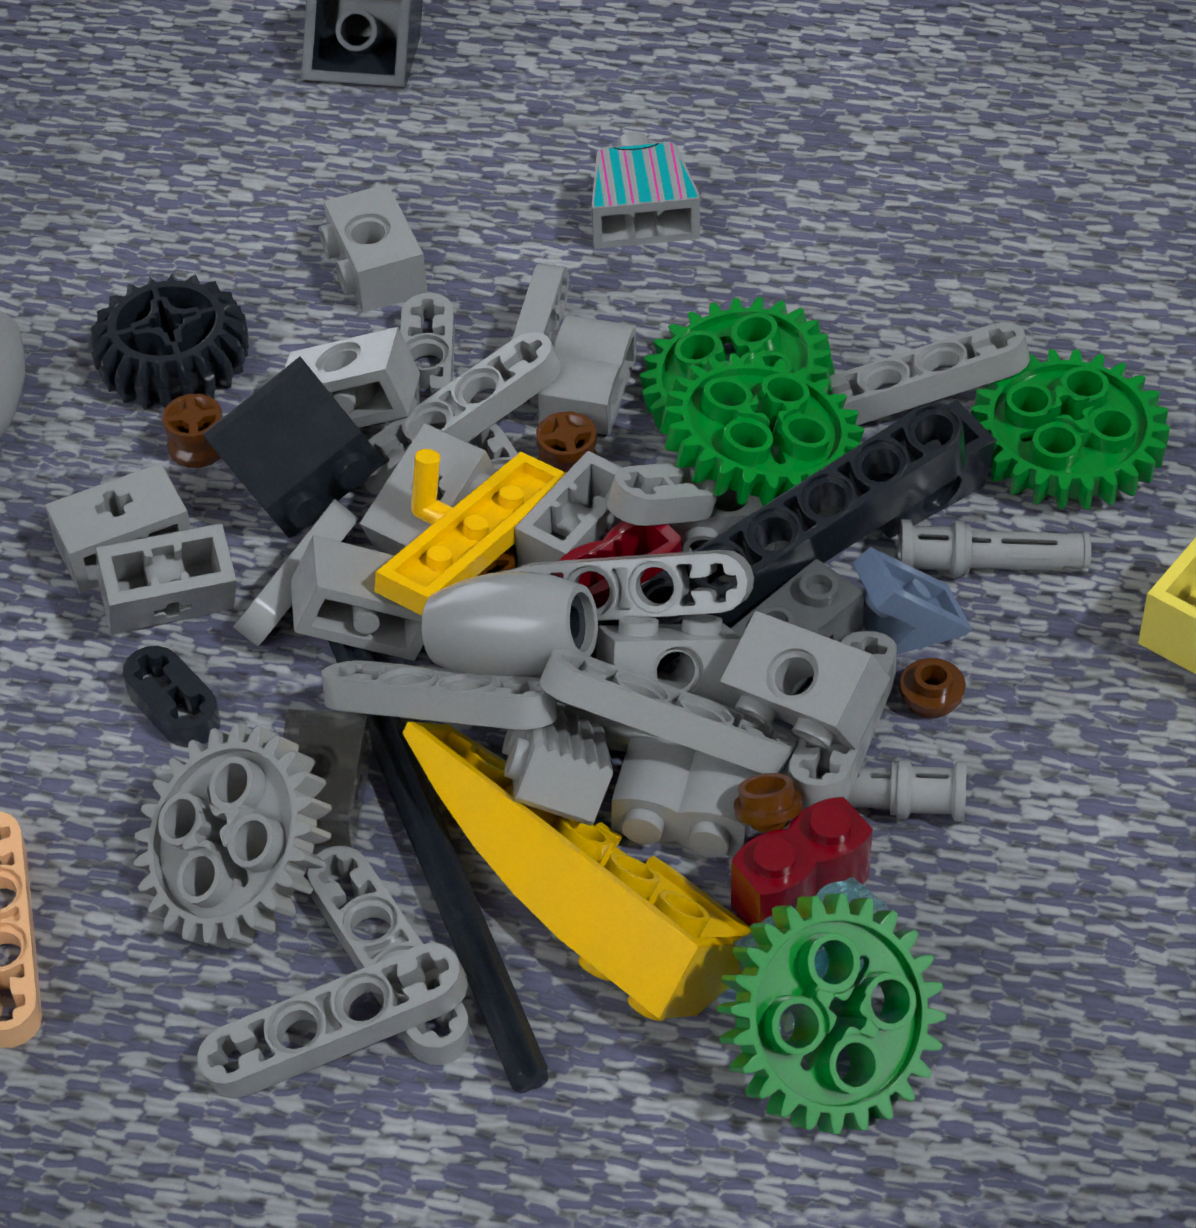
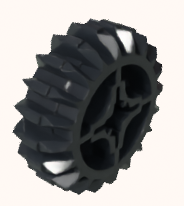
(169, 341)

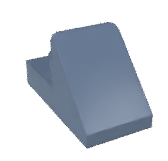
(907, 603)

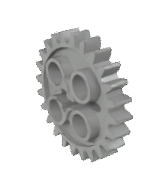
(232, 836)

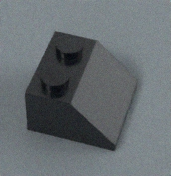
(361, 41)
(294, 448)

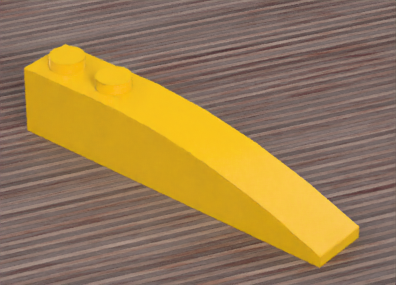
(623, 917)

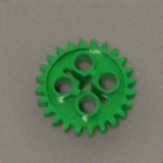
(750, 331)
(755, 426)
(1073, 429)
(831, 1013)

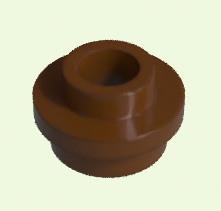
(928, 699)
(767, 802)

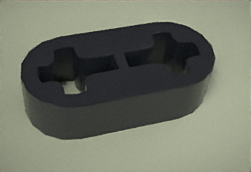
(161, 703)

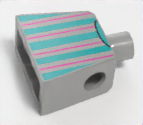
(643, 194)

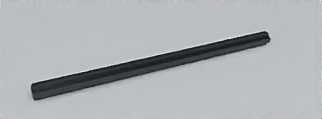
(454, 897)

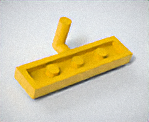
(464, 536)

